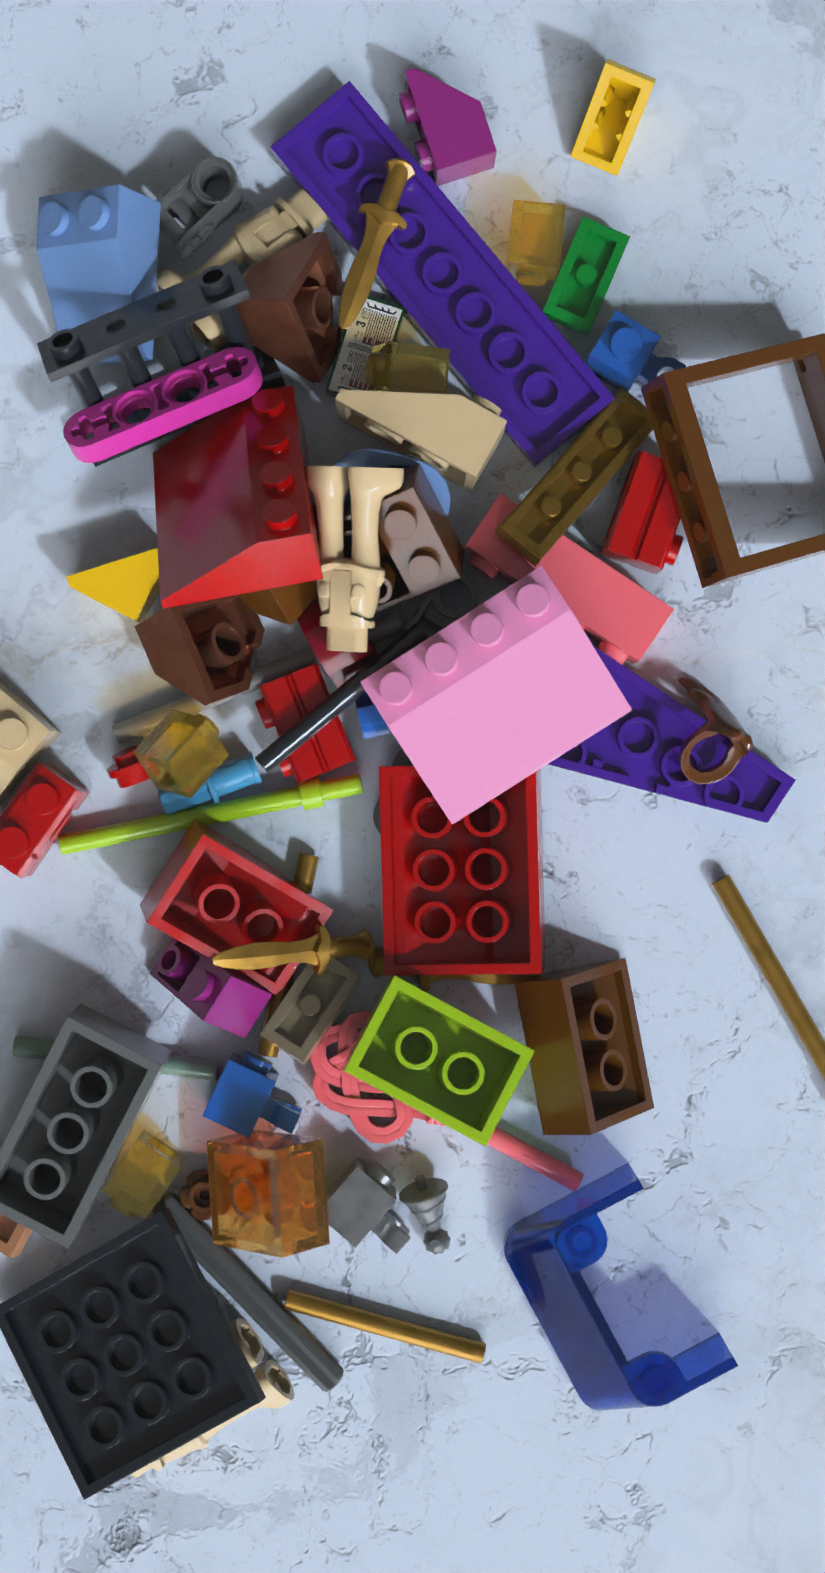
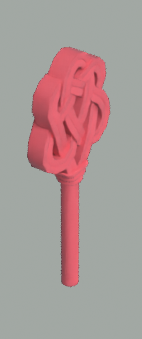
(360, 1108)

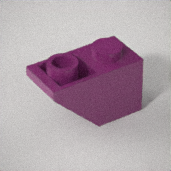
(450, 127)
(210, 990)

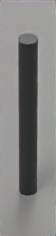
(336, 701)

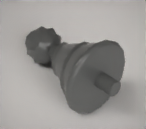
(426, 1202)

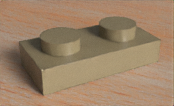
(310, 1009)

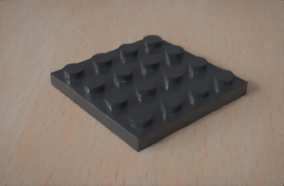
(128, 1354)

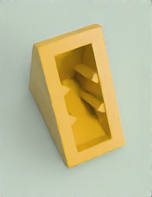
(613, 117)
(122, 585)

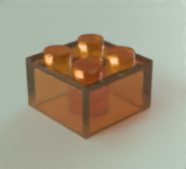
(268, 1192)

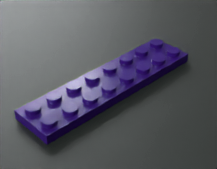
(445, 277)

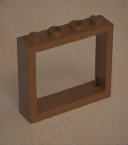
(691, 468)

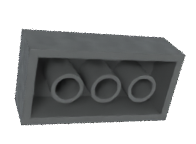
(76, 1123)

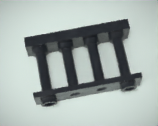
(162, 313)

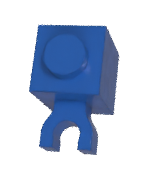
(626, 354)
(245, 1096)

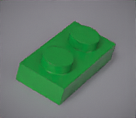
(585, 276)

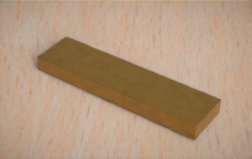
(576, 477)

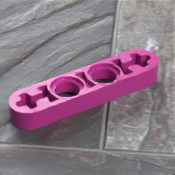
(161, 397)

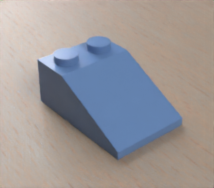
(98, 253)

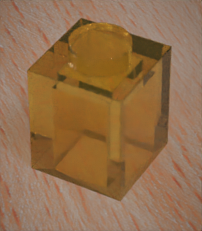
(535, 241)
(407, 368)
(181, 752)
(143, 1176)

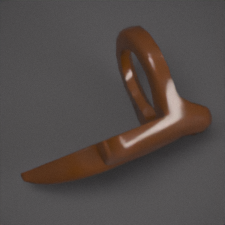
(719, 721)

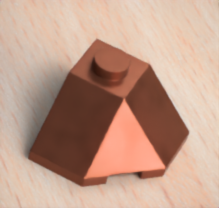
(294, 306)
(204, 647)

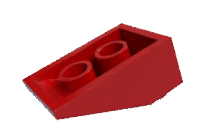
(226, 897)

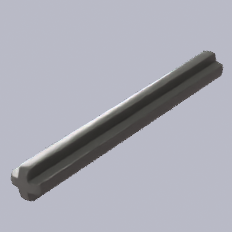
(254, 1298)

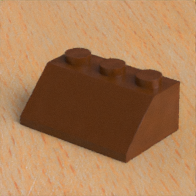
(586, 1047)

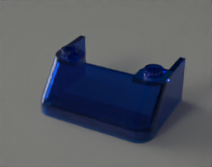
(547, 1259)

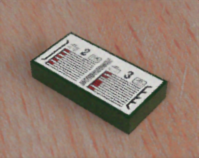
(374, 325)

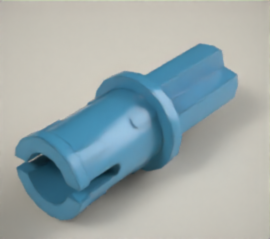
(226, 779)

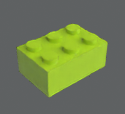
(437, 1060)

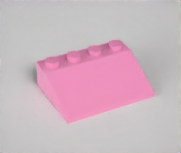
(496, 695)

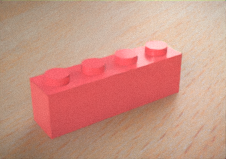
(601, 598)

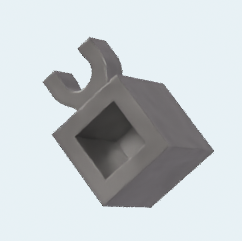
(360, 1205)

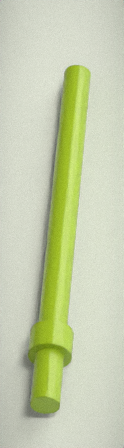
(308, 794)

